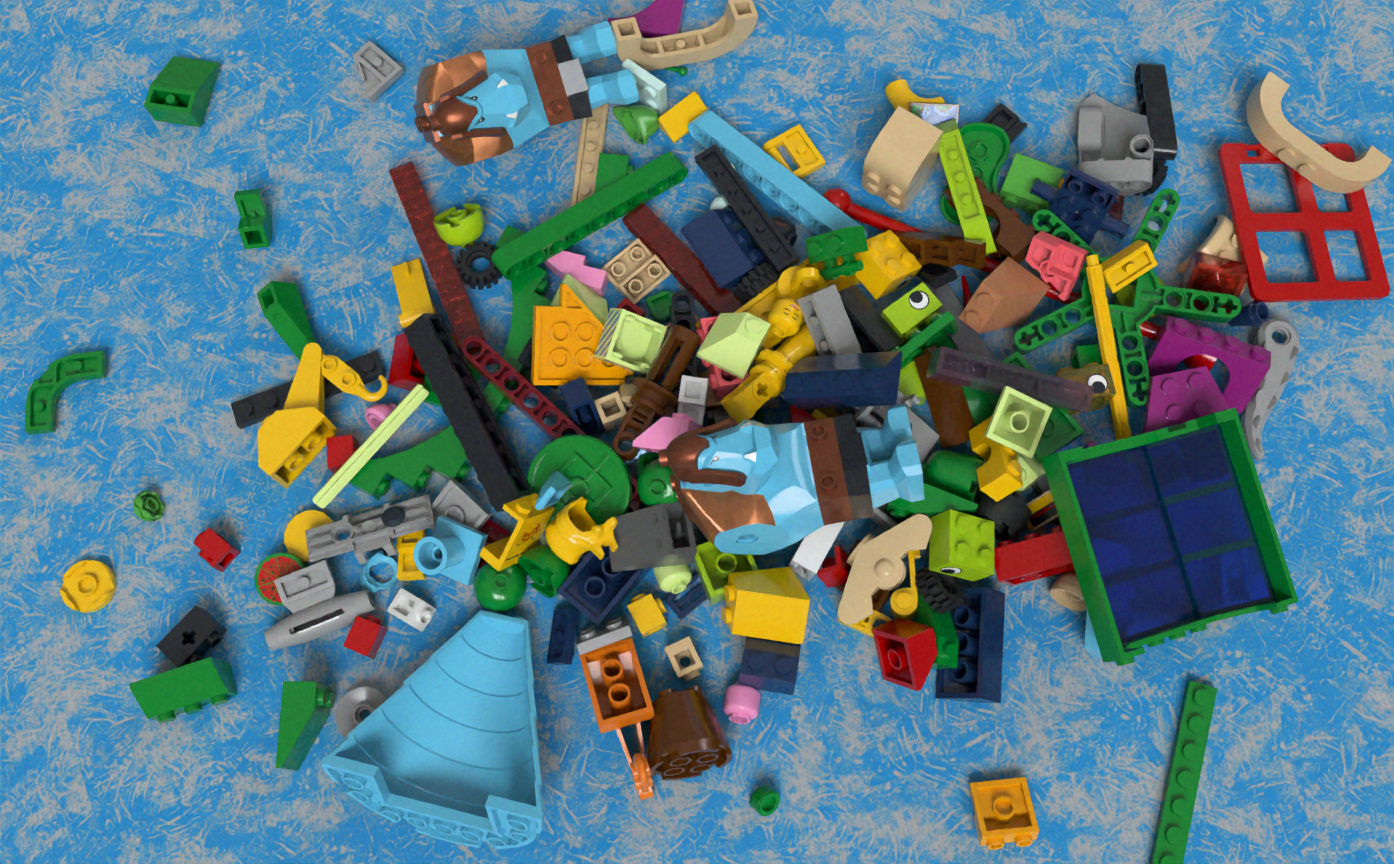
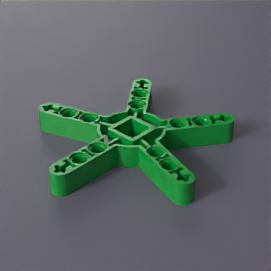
(1146, 299)

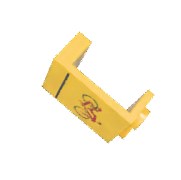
(525, 535)

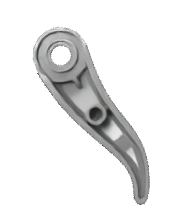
(1270, 389)

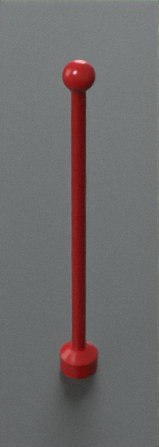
(843, 201)

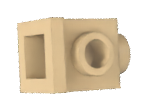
(683, 649)

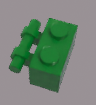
(835, 245)

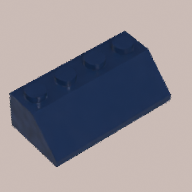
(844, 380)
(980, 649)

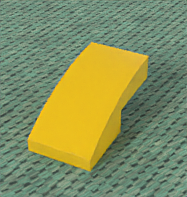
(406, 566)

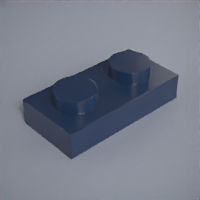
(562, 637)

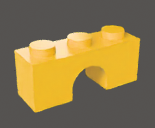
(1002, 471)

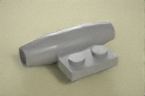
(314, 607)

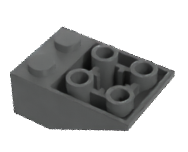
(653, 538)

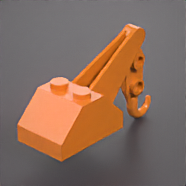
(621, 700)

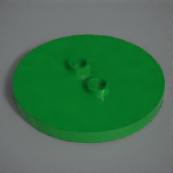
(594, 473)

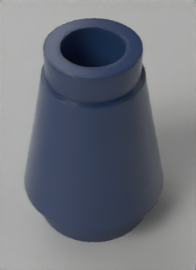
(1251, 314)

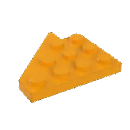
(566, 345)

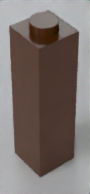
(946, 405)

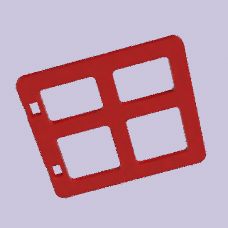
(1310, 223)

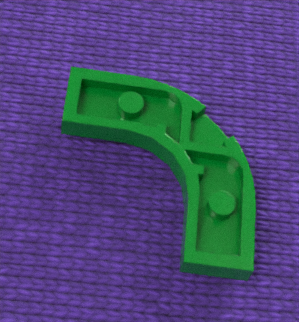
(44, 393)

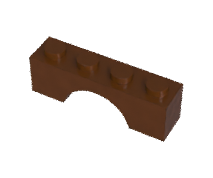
(1014, 235)

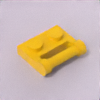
(799, 149)

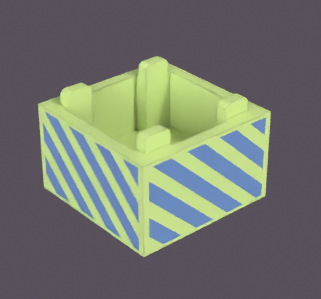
(630, 341)

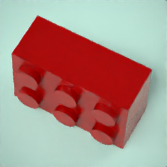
(1032, 558)

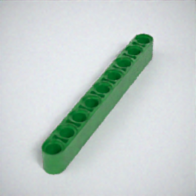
(588, 216)

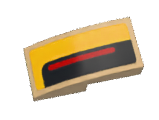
(1042, 510)

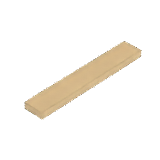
(590, 145)

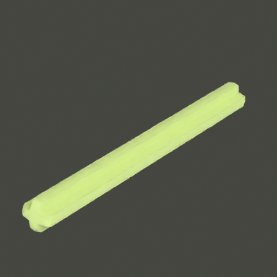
(370, 446)

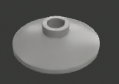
(353, 705)

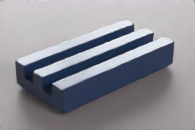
(676, 607)

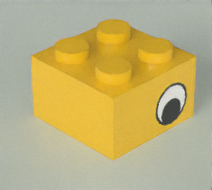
(886, 265)

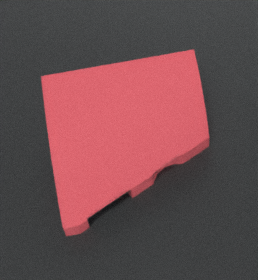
(1056, 261)

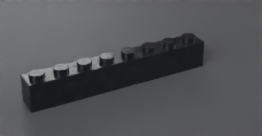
(467, 410)

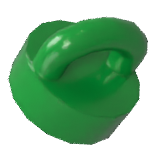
(764, 800)

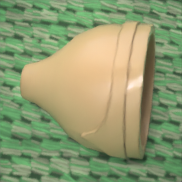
(1067, 592)

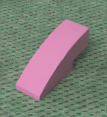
(577, 267)

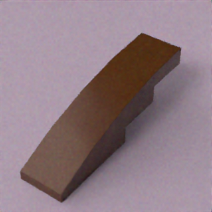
(944, 249)

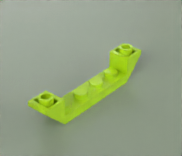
(963, 186)

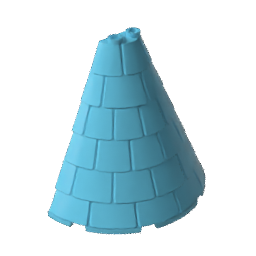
(455, 742)

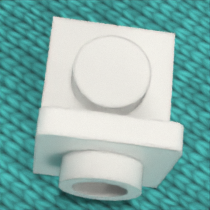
(411, 609)

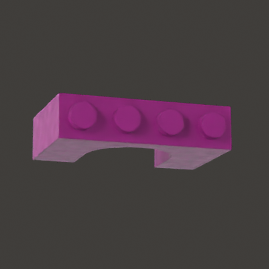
(1182, 339)

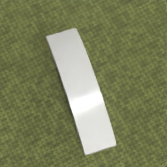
(693, 397)

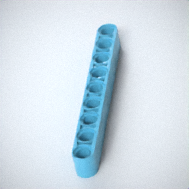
(769, 175)

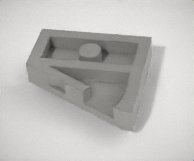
(376, 70)

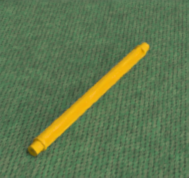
(1107, 344)

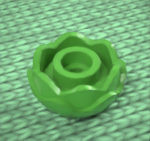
(148, 506)

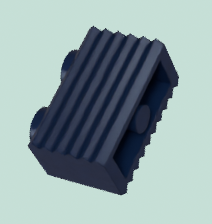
(581, 406)

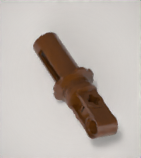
(652, 398)

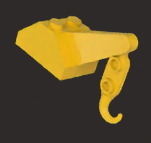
(299, 431)

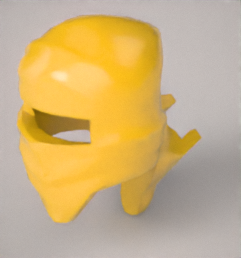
(580, 534)

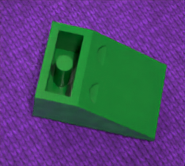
(182, 91)

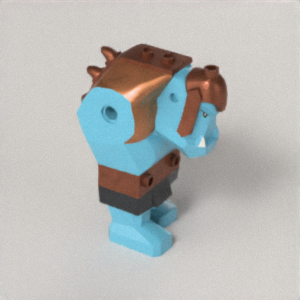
(506, 96)
(774, 484)

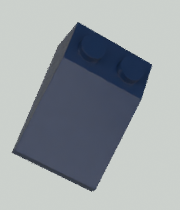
(597, 589)
(769, 665)

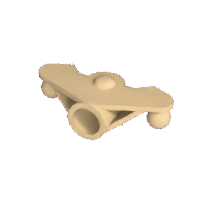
(880, 565)

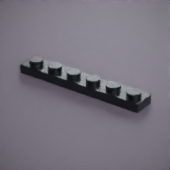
(747, 209)
(261, 405)

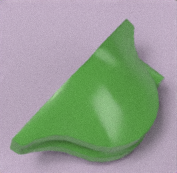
(637, 121)

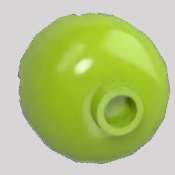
(461, 225)

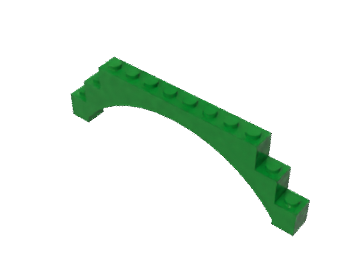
(444, 451)

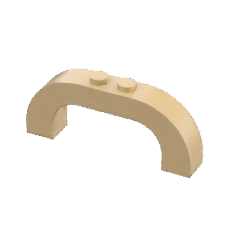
(689, 46)
(1301, 152)

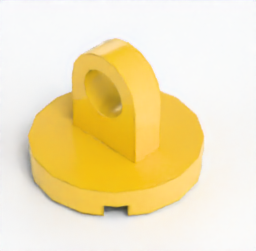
(799, 282)

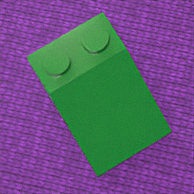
(302, 717)

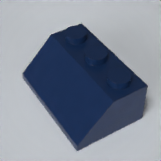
(723, 247)

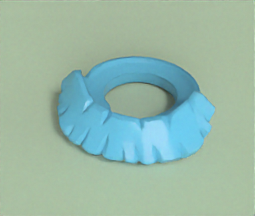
(374, 559)

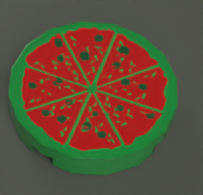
(272, 568)

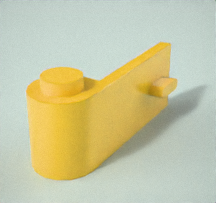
(412, 291)
(905, 600)

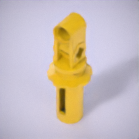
(768, 375)

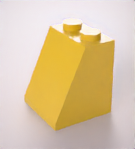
(766, 605)

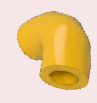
(900, 95)

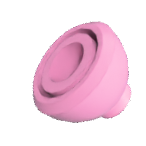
(377, 414)

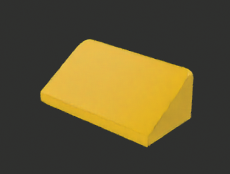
(676, 120)
(1128, 265)

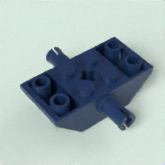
(1082, 205)

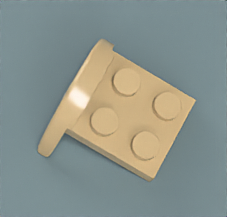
(1221, 243)

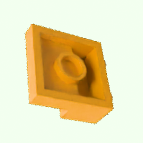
(1003, 813)

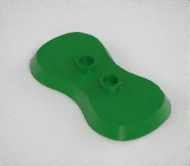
(986, 150)

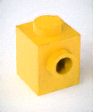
(647, 614)

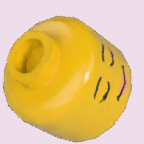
(785, 317)

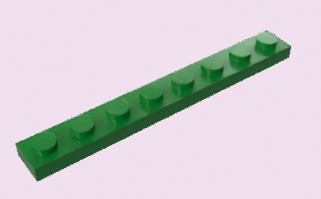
(1183, 774)

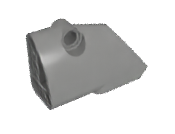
(1109, 146)

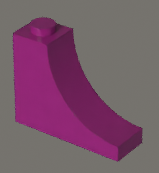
(660, 18)

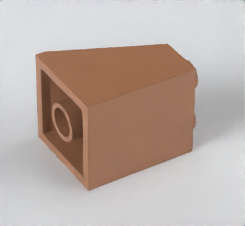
(1004, 298)

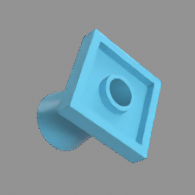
(450, 551)

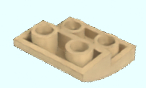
(636, 271)

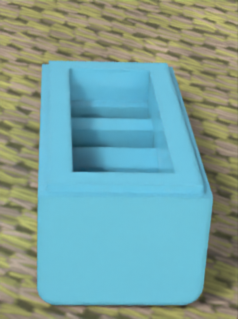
(552, 490)

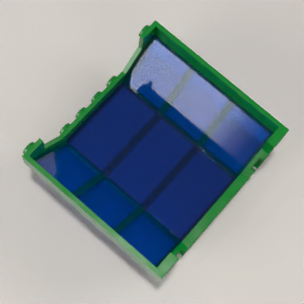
(1168, 533)

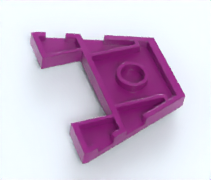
(1181, 398)

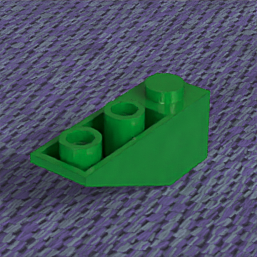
(286, 314)

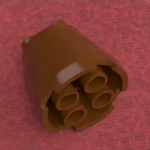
(685, 736)

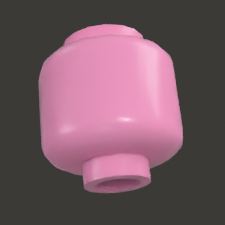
(741, 703)

